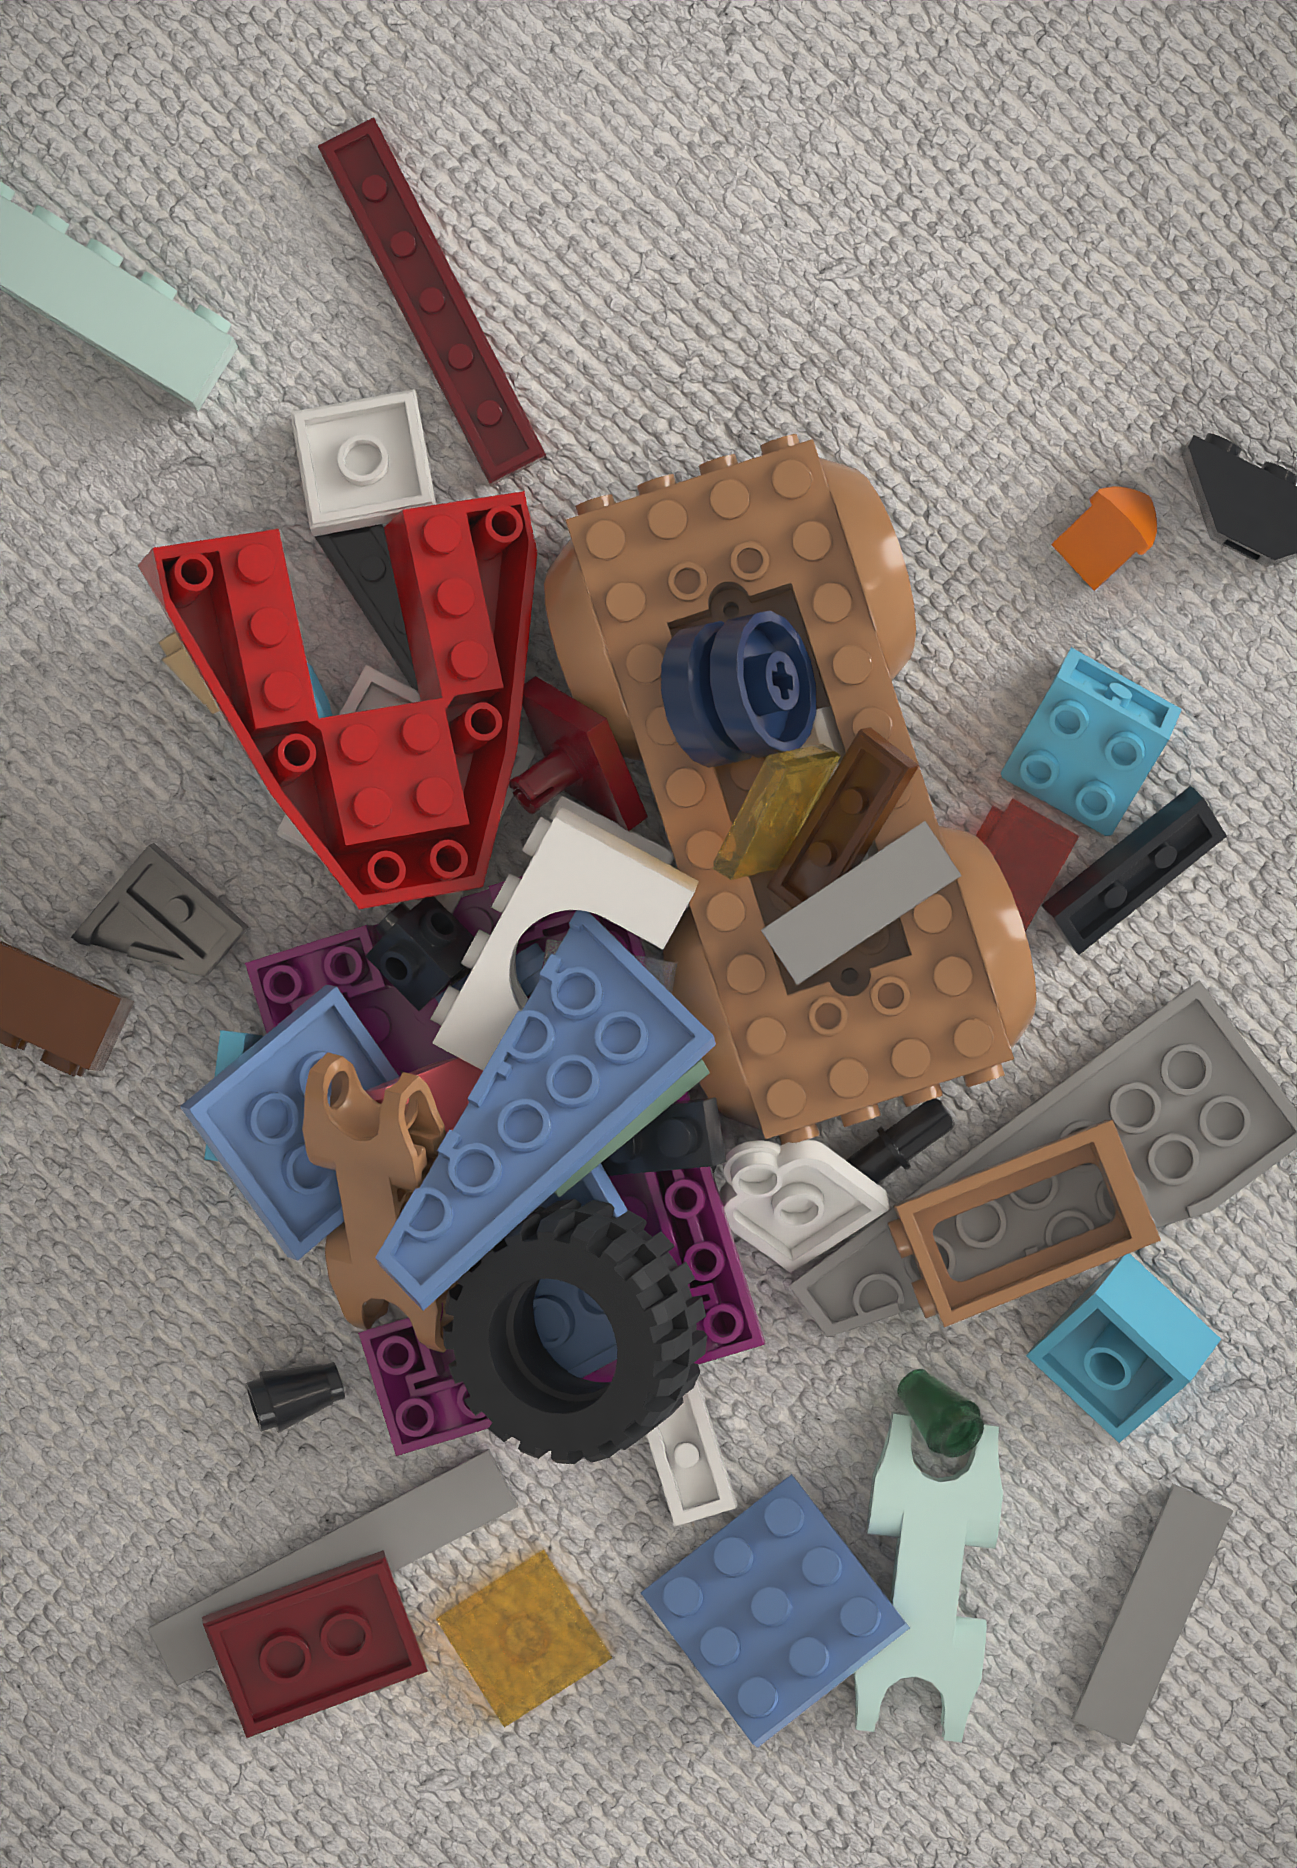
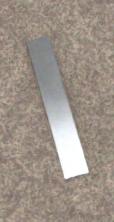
(401, 1527)

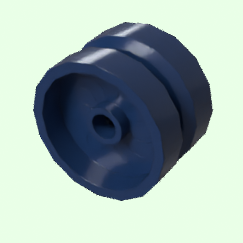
(738, 689)

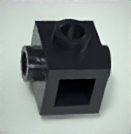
(420, 950)

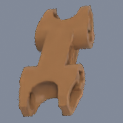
(378, 1163)

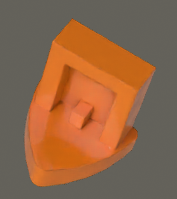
(1108, 533)

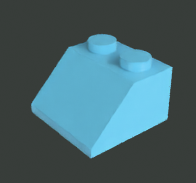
(1124, 1347)

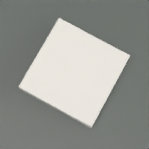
(362, 461)

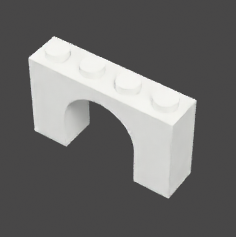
(570, 869)

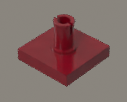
(577, 759)

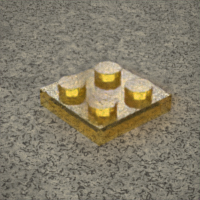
(524, 1637)

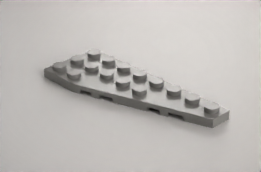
(1191, 1117)

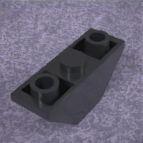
(1241, 503)

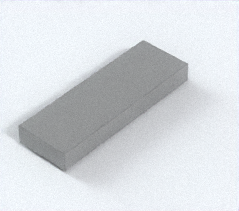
(861, 902)

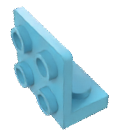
(1091, 743)

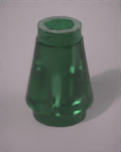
(942, 1415)

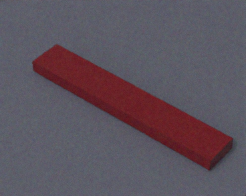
(432, 301)

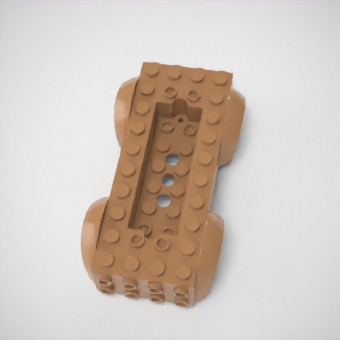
(813, 543)

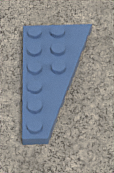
(558, 1088)

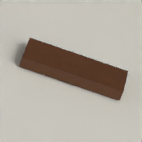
(844, 817)

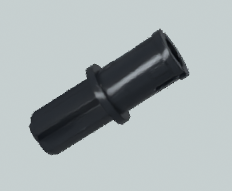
(903, 1140)

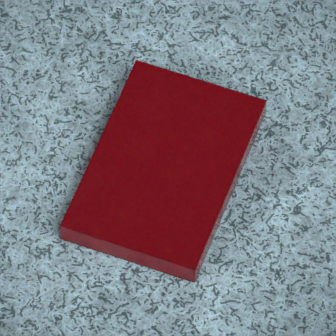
(314, 1644)

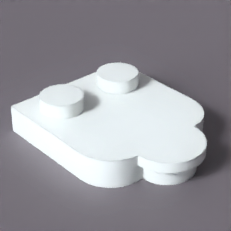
(796, 1199)

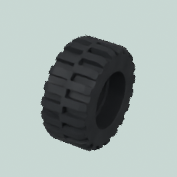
(518, 1379)

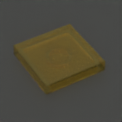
(775, 810)

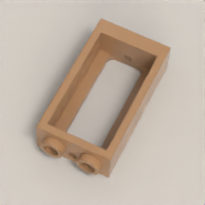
(958, 1300)

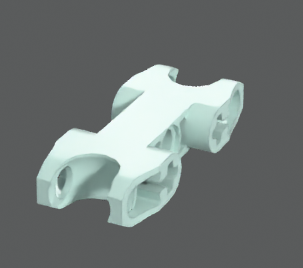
(932, 1527)

